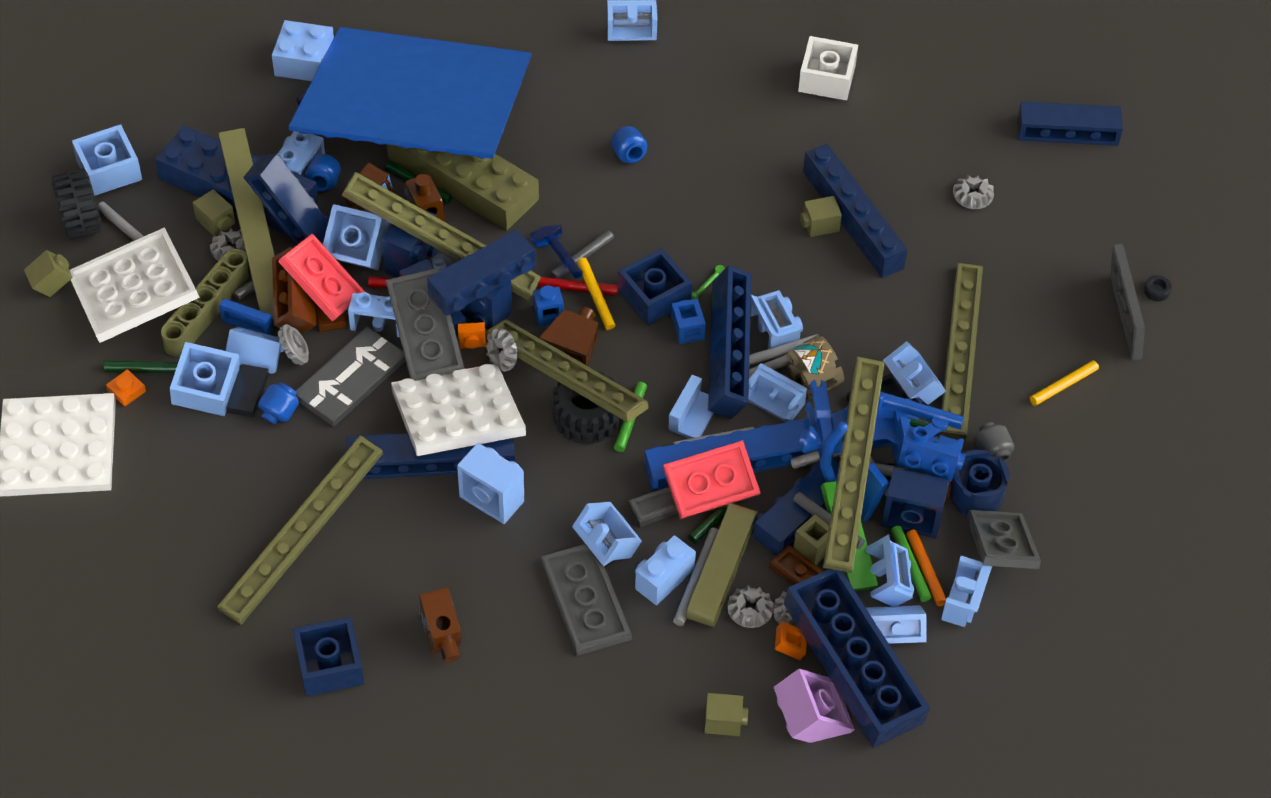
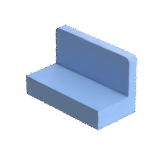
(255, 348)
(690, 411)
(900, 623)

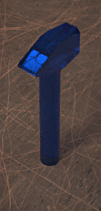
(549, 235)

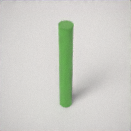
(626, 427)
(915, 572)

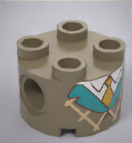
(816, 362)

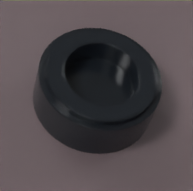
(1157, 288)

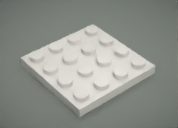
(132, 285)
(458, 409)
(57, 444)

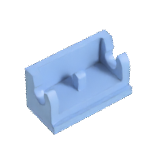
(776, 393)

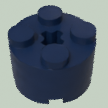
(979, 483)

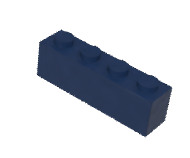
(1069, 123)
(286, 199)
(481, 272)
(779, 524)

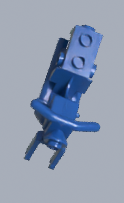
(911, 447)

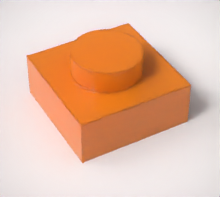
(471, 335)
(126, 387)
(790, 641)

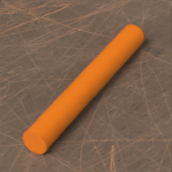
(926, 567)

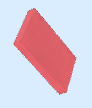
(321, 276)
(711, 479)

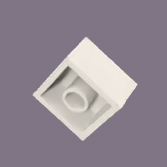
(828, 68)

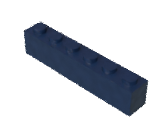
(858, 213)
(730, 342)
(401, 459)

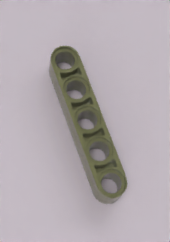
(193, 318)
(721, 565)

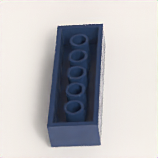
(198, 166)
(856, 656)

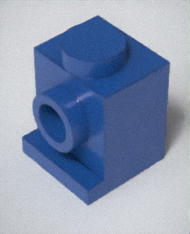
(547, 298)
(688, 321)

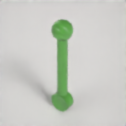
(718, 269)

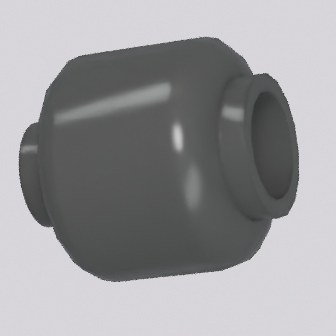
(995, 440)

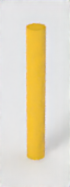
(596, 294)
(1064, 382)

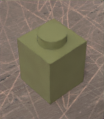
(214, 212)
(821, 216)
(48, 273)
(812, 539)
(725, 714)

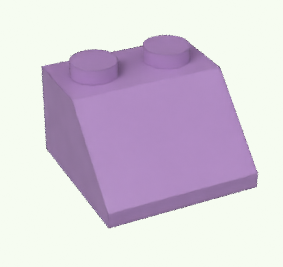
(812, 707)

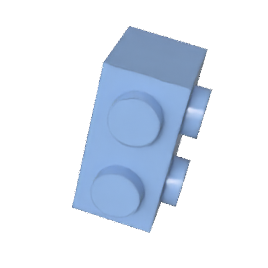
(299, 151)
(664, 569)

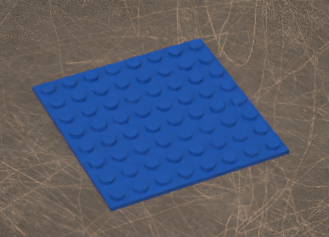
(412, 92)

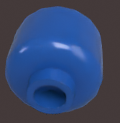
(629, 144)
(324, 171)
(278, 403)

